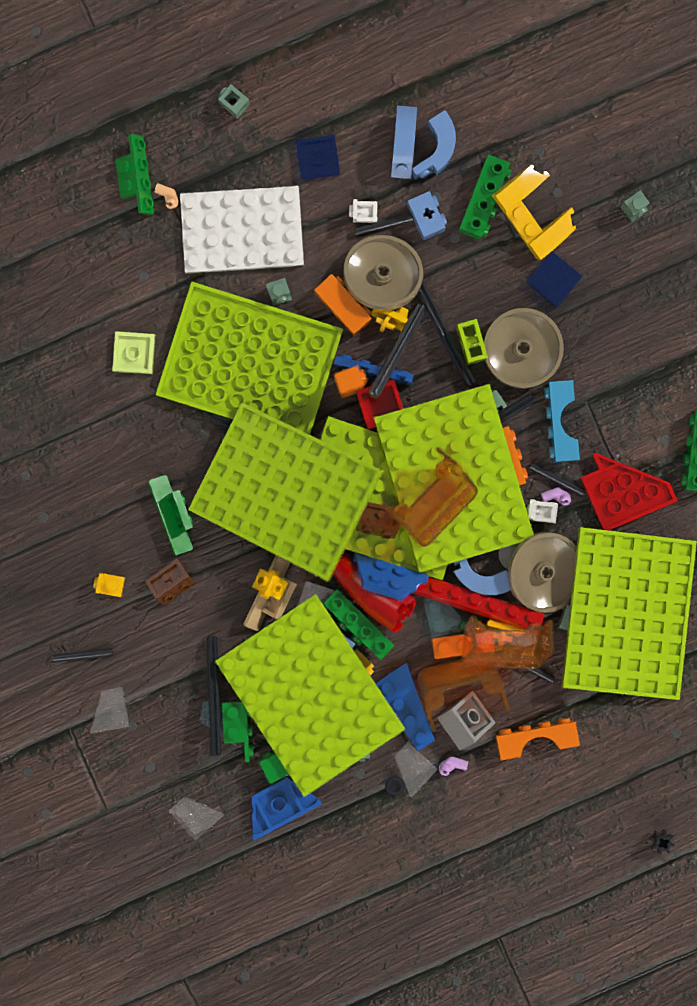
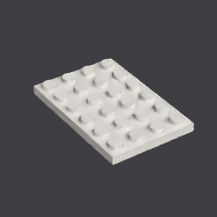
(241, 229)

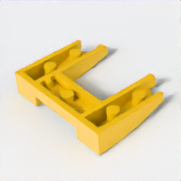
(510, 199)

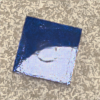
(318, 157)
(554, 279)

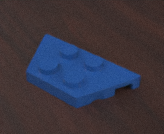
(387, 578)
(279, 805)

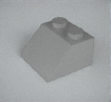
(466, 720)

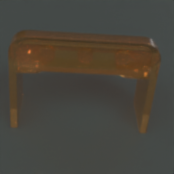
(438, 504)
(507, 648)
(452, 675)

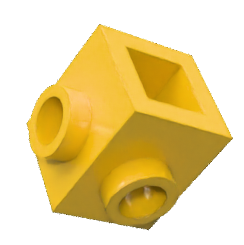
(270, 584)

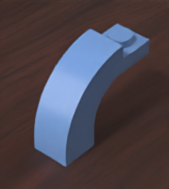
(445, 136)
(404, 142)
(485, 585)

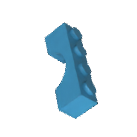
(563, 446)

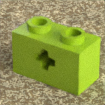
(471, 342)

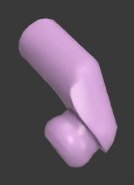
(557, 494)

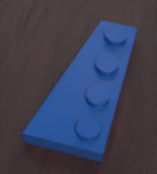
(346, 362)
(404, 700)

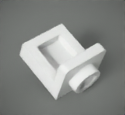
(363, 211)
(542, 511)

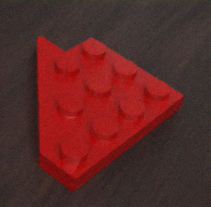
(624, 493)

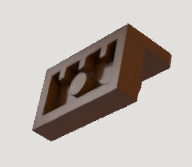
(377, 522)
(169, 582)

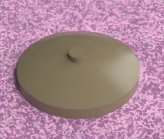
(383, 272)
(523, 348)
(543, 571)

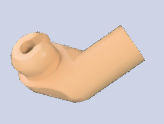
(169, 195)

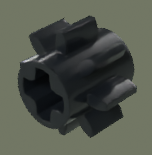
(656, 842)

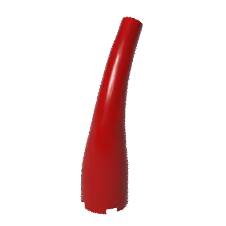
(383, 609)

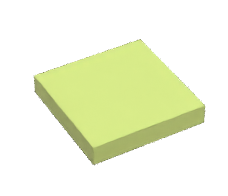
(133, 352)

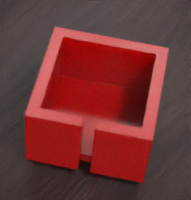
(371, 407)

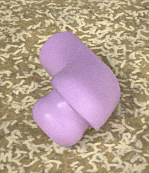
(452, 763)

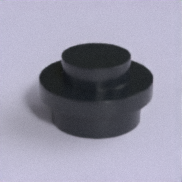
(394, 785)

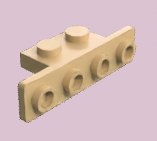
(271, 606)

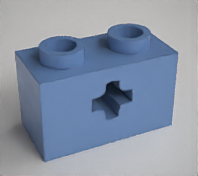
(426, 226)

